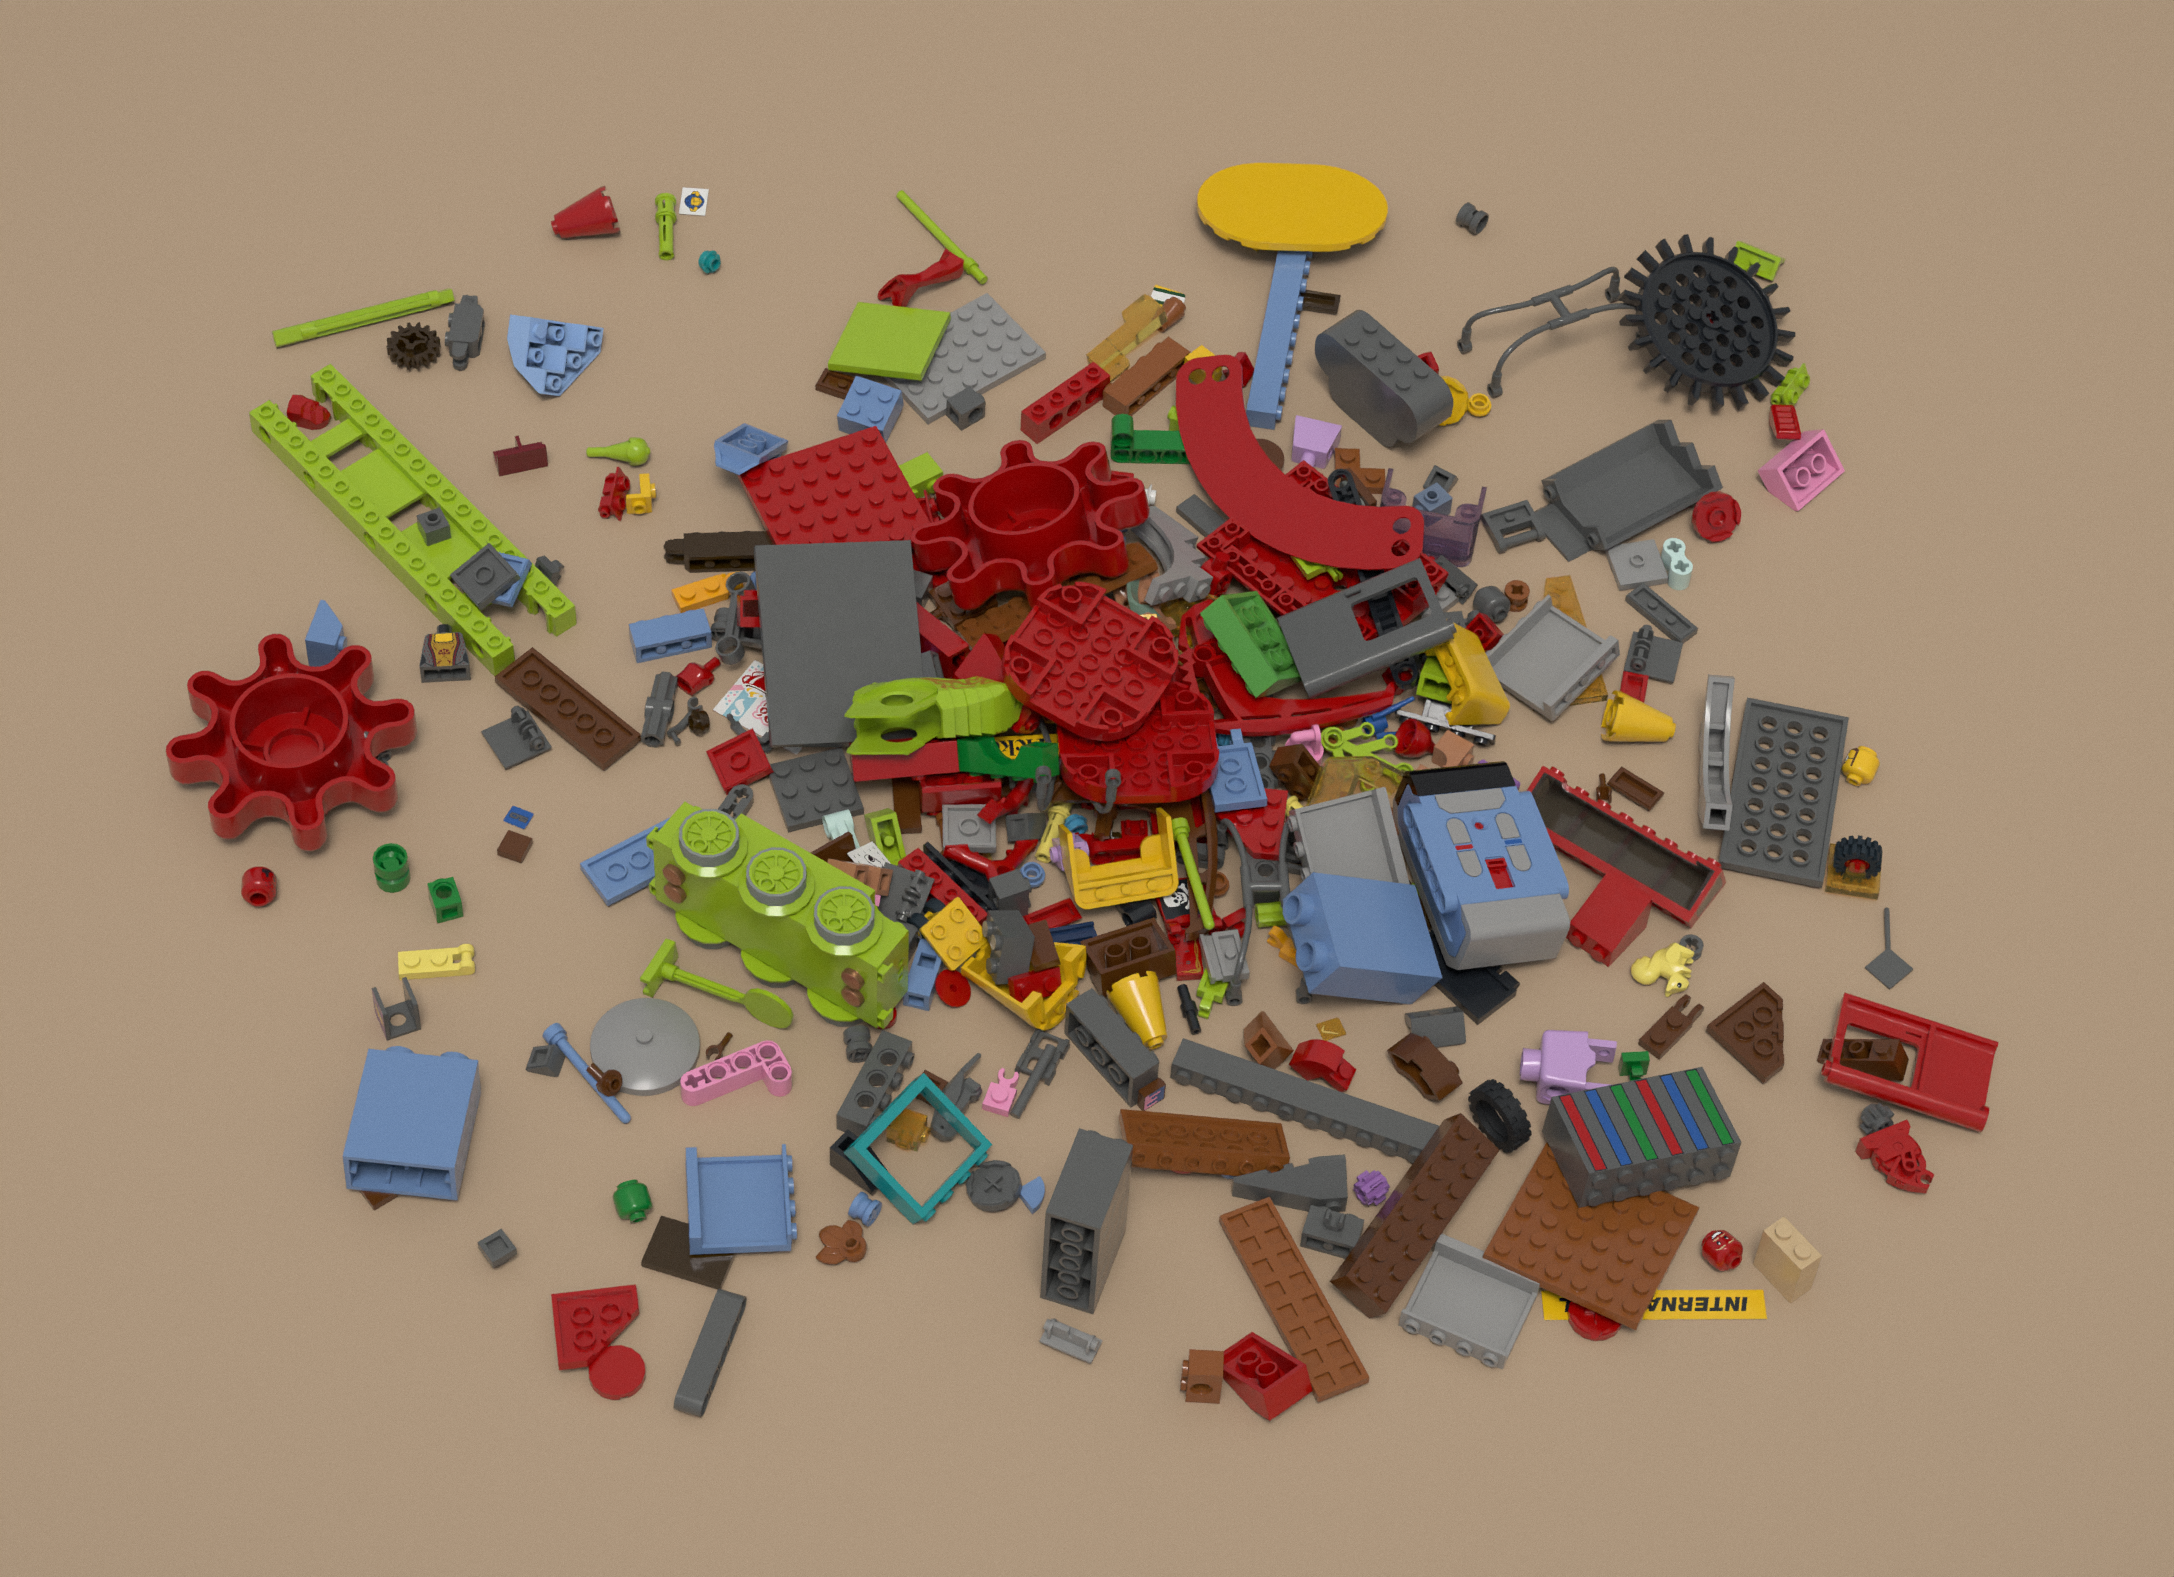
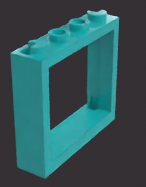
(885, 1181)

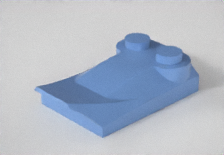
(747, 448)

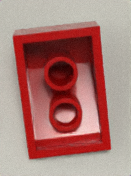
(1265, 1375)

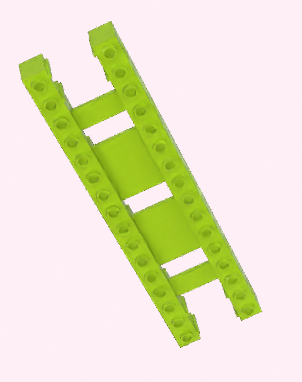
(385, 484)

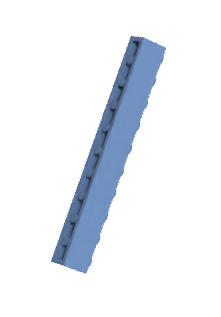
(1277, 338)

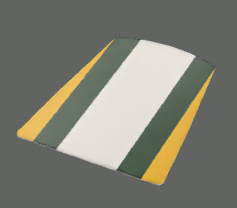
(1161, 293)

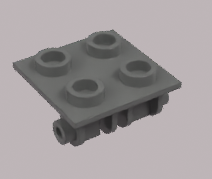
(1653, 655)
(516, 738)
(906, 893)

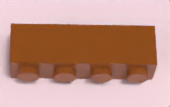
(1145, 378)

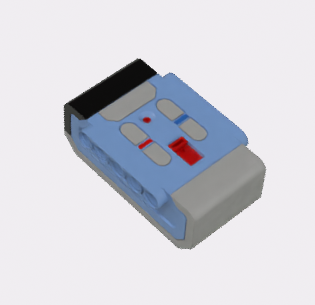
(1482, 865)

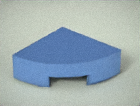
(1033, 1194)

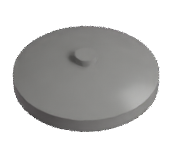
(647, 1043)

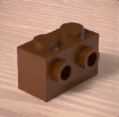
(1295, 769)

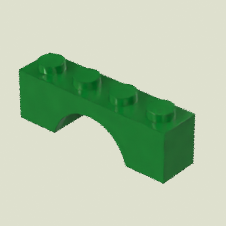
(983, 757)

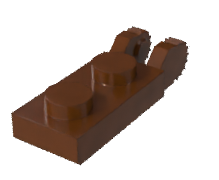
(1670, 1028)

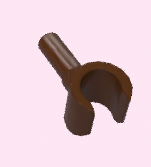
(1603, 791)
(718, 1049)

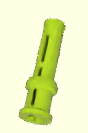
(665, 218)

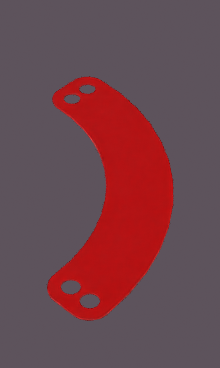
(1264, 498)

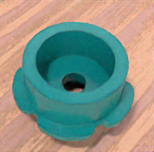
(709, 261)

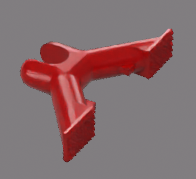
(1008, 805)
(991, 868)

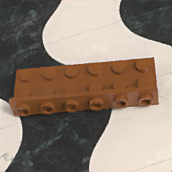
(1203, 1143)

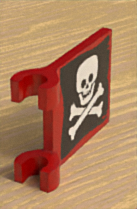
(1176, 912)

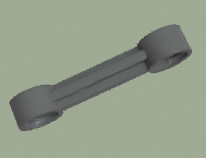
(733, 632)

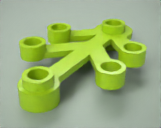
(1366, 749)

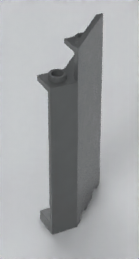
(1623, 490)

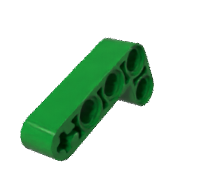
(1144, 445)

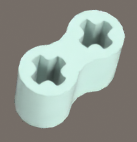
(1676, 564)

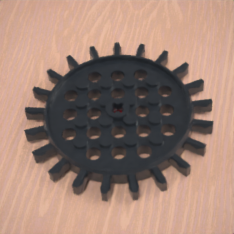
(1706, 322)

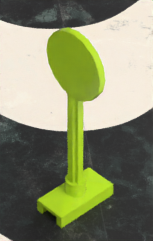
(759, 1002)

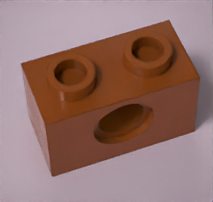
(1202, 1376)

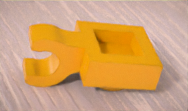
(1280, 940)

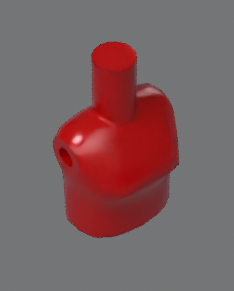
(697, 676)

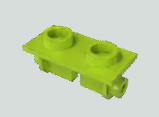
(1791, 387)

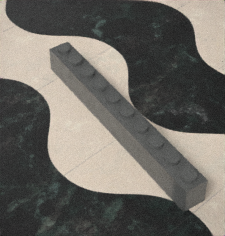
(1301, 1101)

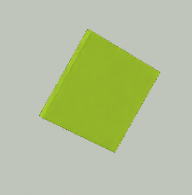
(889, 341)

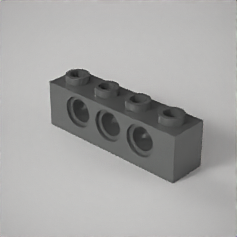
(887, 1050)

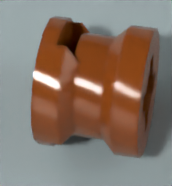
(1518, 594)

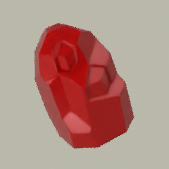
(307, 413)

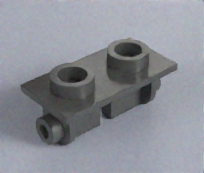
(1457, 580)

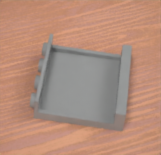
(1550, 659)
(1349, 838)
(1469, 1303)

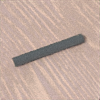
(1033, 1081)

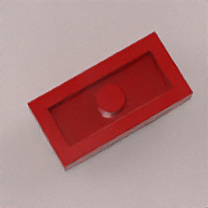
(1043, 982)

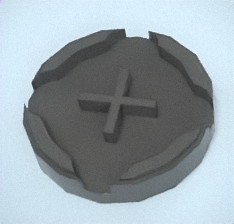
(994, 1186)

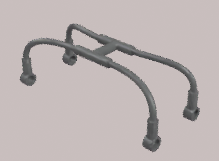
(1464, 344)
(1045, 794)
(1234, 994)

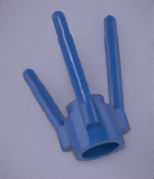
(1379, 720)

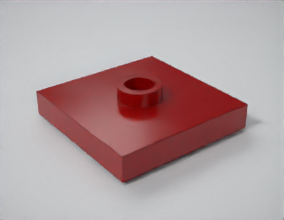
(740, 761)

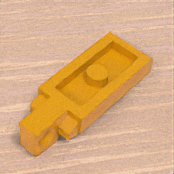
(702, 593)

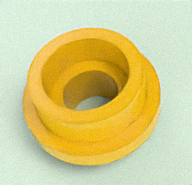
(1479, 405)

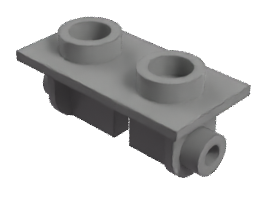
(1070, 1340)

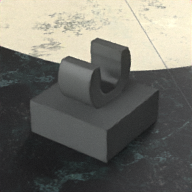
(549, 569)
(497, 1248)

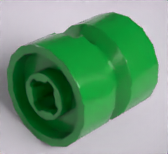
(391, 868)

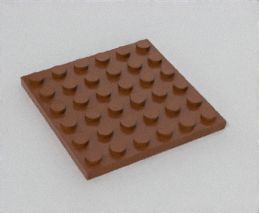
(1592, 1255)

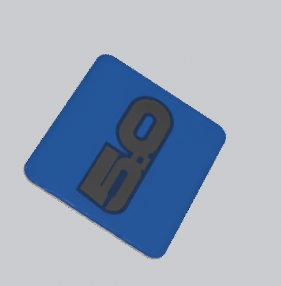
(518, 817)

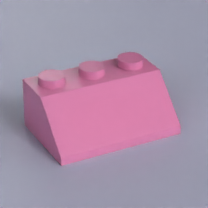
(1802, 469)

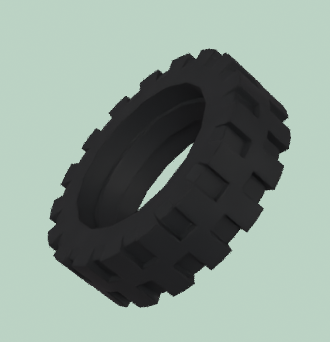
(1515, 1128)

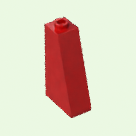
(941, 640)
(986, 662)

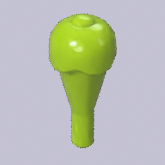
(632, 451)

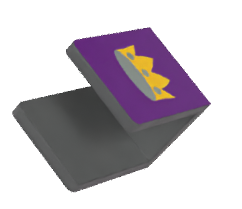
(408, 1009)

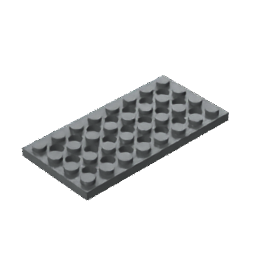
(1801, 763)

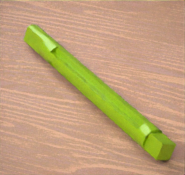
(361, 317)

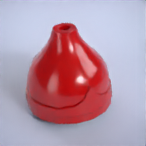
(1413, 739)

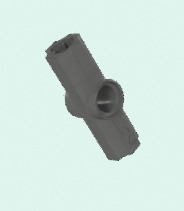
(659, 709)

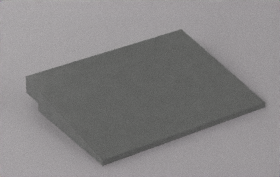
(829, 627)

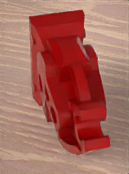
(1897, 1157)

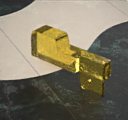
(1140, 321)

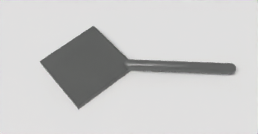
(1888, 966)

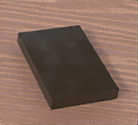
(670, 1254)

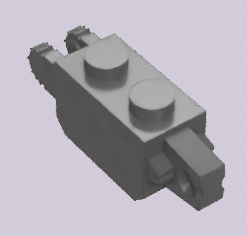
(465, 332)

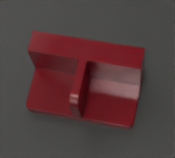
(520, 458)

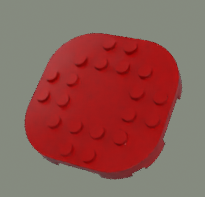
(1089, 662)
(1161, 762)

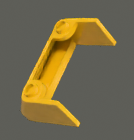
(1126, 880)

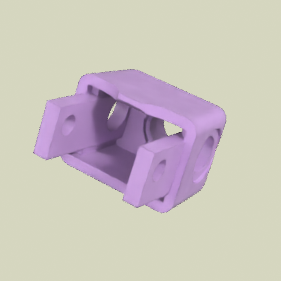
(1563, 1062)

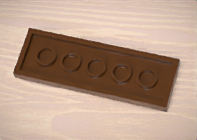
(568, 708)

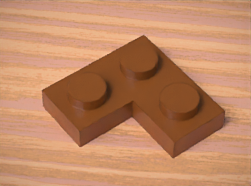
(1371, 477)

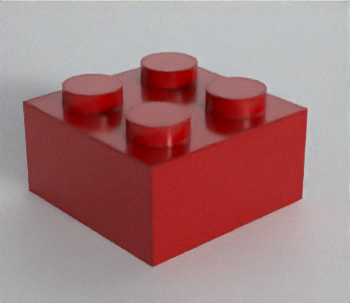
(1486, 631)

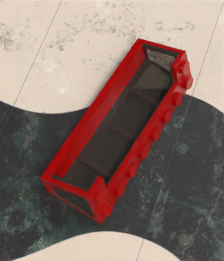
(1606, 840)

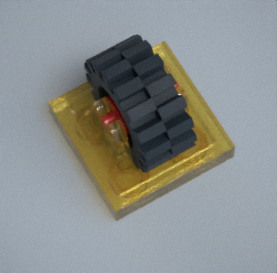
(1854, 867)

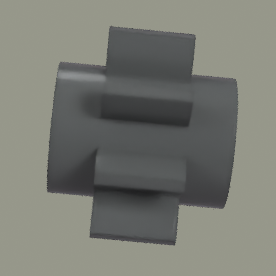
(1876, 1118)

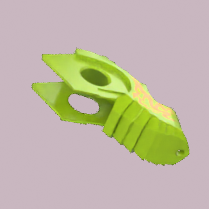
(930, 708)

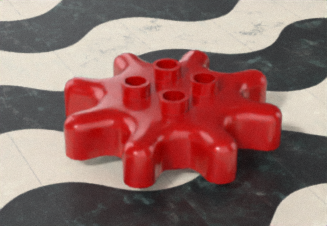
(1030, 524)
(292, 742)

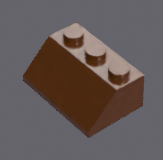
(1128, 952)

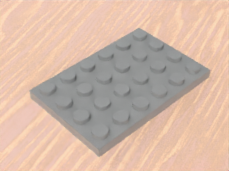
(976, 351)

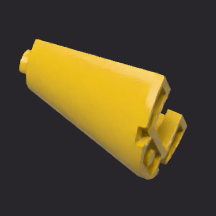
(1035, 1010)

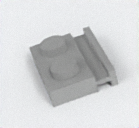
(1221, 955)

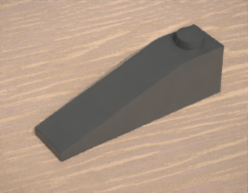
(1317, 1184)

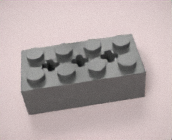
(1110, 1045)

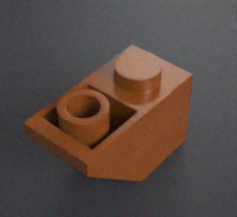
(1266, 1042)

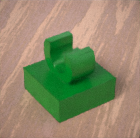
(1634, 1064)

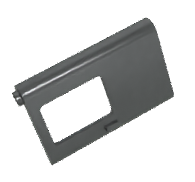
(1331, 645)

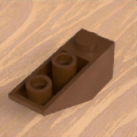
(1872, 1056)

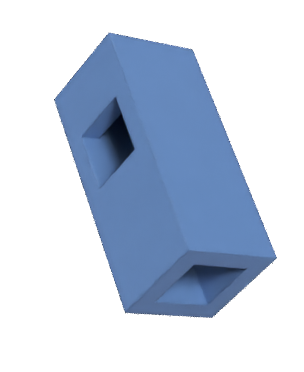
(923, 977)

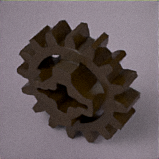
(413, 346)

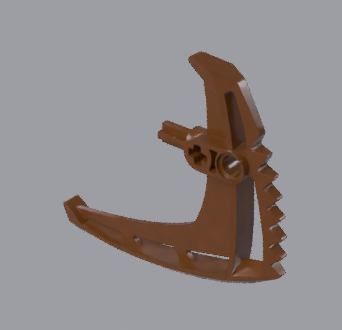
(1180, 809)

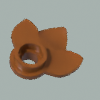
(842, 1243)

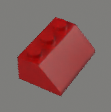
(956, 790)

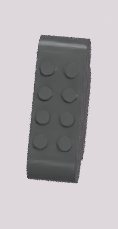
(1381, 380)

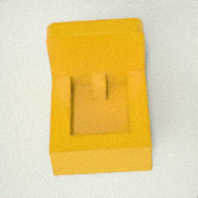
(641, 502)

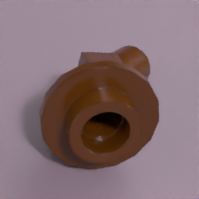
(608, 1082)

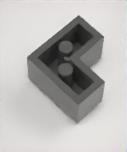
(1010, 944)

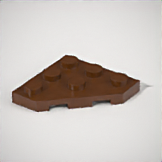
(1754, 1031)

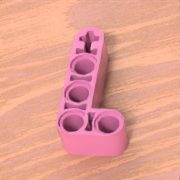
(700, 1086)

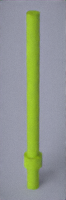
(970, 265)

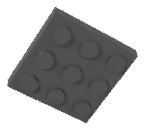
(814, 788)

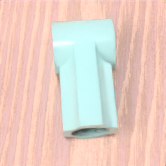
(838, 824)

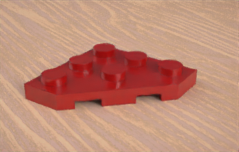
(1260, 826)
(590, 1322)

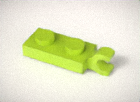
(1210, 993)

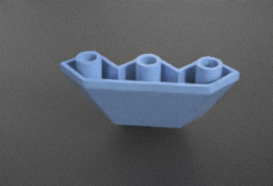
(551, 351)

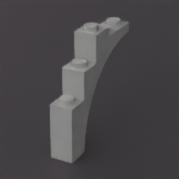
(1179, 558)
(1714, 744)

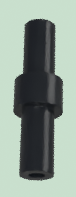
(1189, 1009)

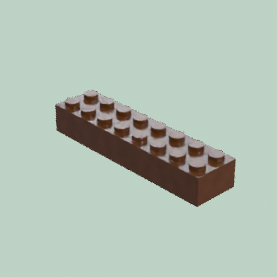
(1414, 1216)

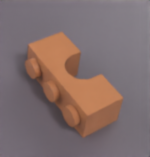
(1451, 751)
(872, 876)

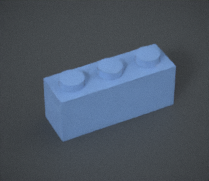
(670, 635)

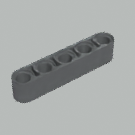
(710, 1353)

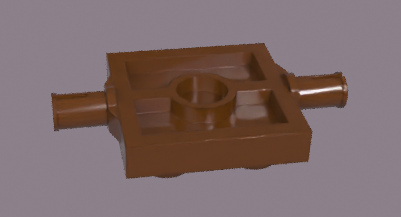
(947, 609)

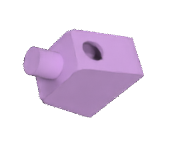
(1314, 441)

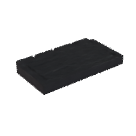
(1475, 990)

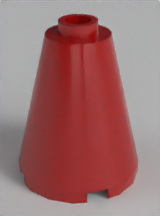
(587, 216)

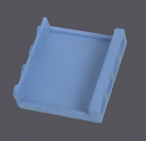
(740, 1203)

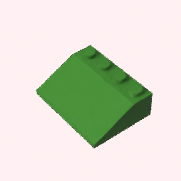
(1252, 642)

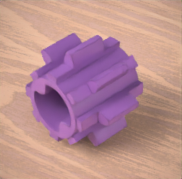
(1371, 1187)

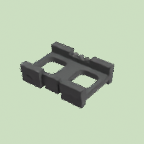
(1034, 1052)

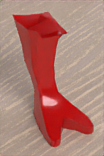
(905, 285)

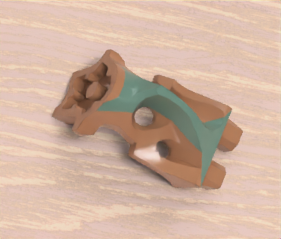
(1134, 595)

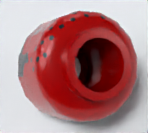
(259, 886)

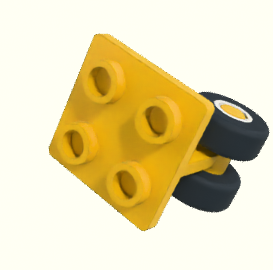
(949, 930)

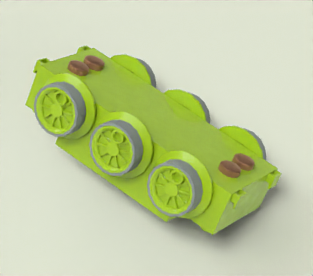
(783, 911)

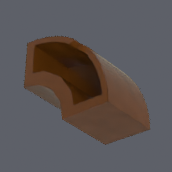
(1425, 1066)

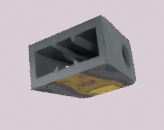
(444, 657)

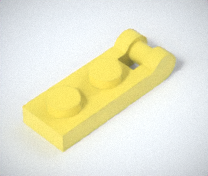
(436, 962)

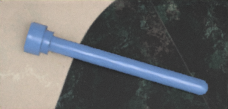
(556, 1035)

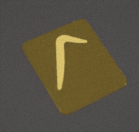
(1331, 1029)

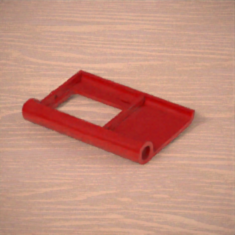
(1949, 1067)

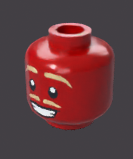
(1722, 1250)

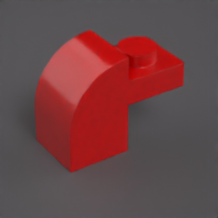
(1323, 1059)

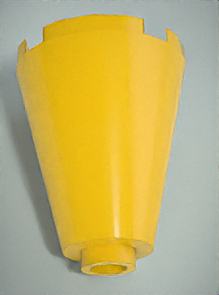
(1635, 721)
(1141, 1007)

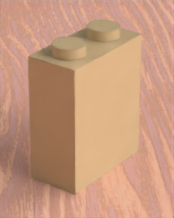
(1787, 1259)

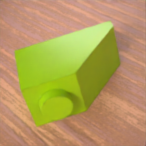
(886, 834)

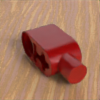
(1221, 576)

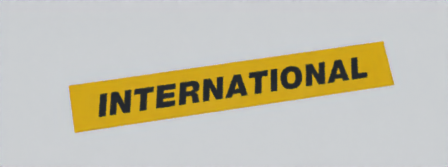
(1681, 1305)

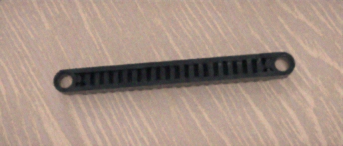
(1381, 606)

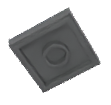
(485, 576)

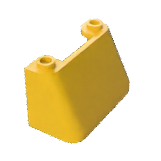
(1475, 687)

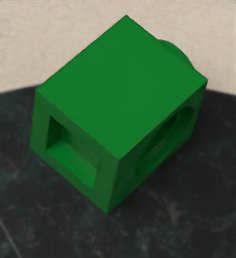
(447, 908)

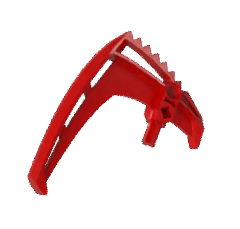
(1238, 704)

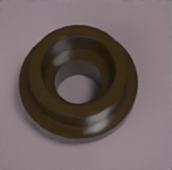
(698, 721)

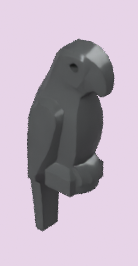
(960, 1093)

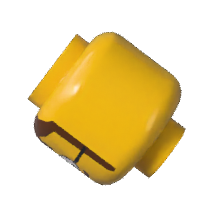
(1860, 766)

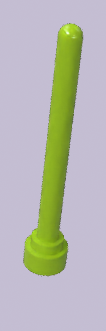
(1180, 834)

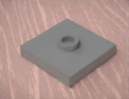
(1636, 564)
(964, 827)

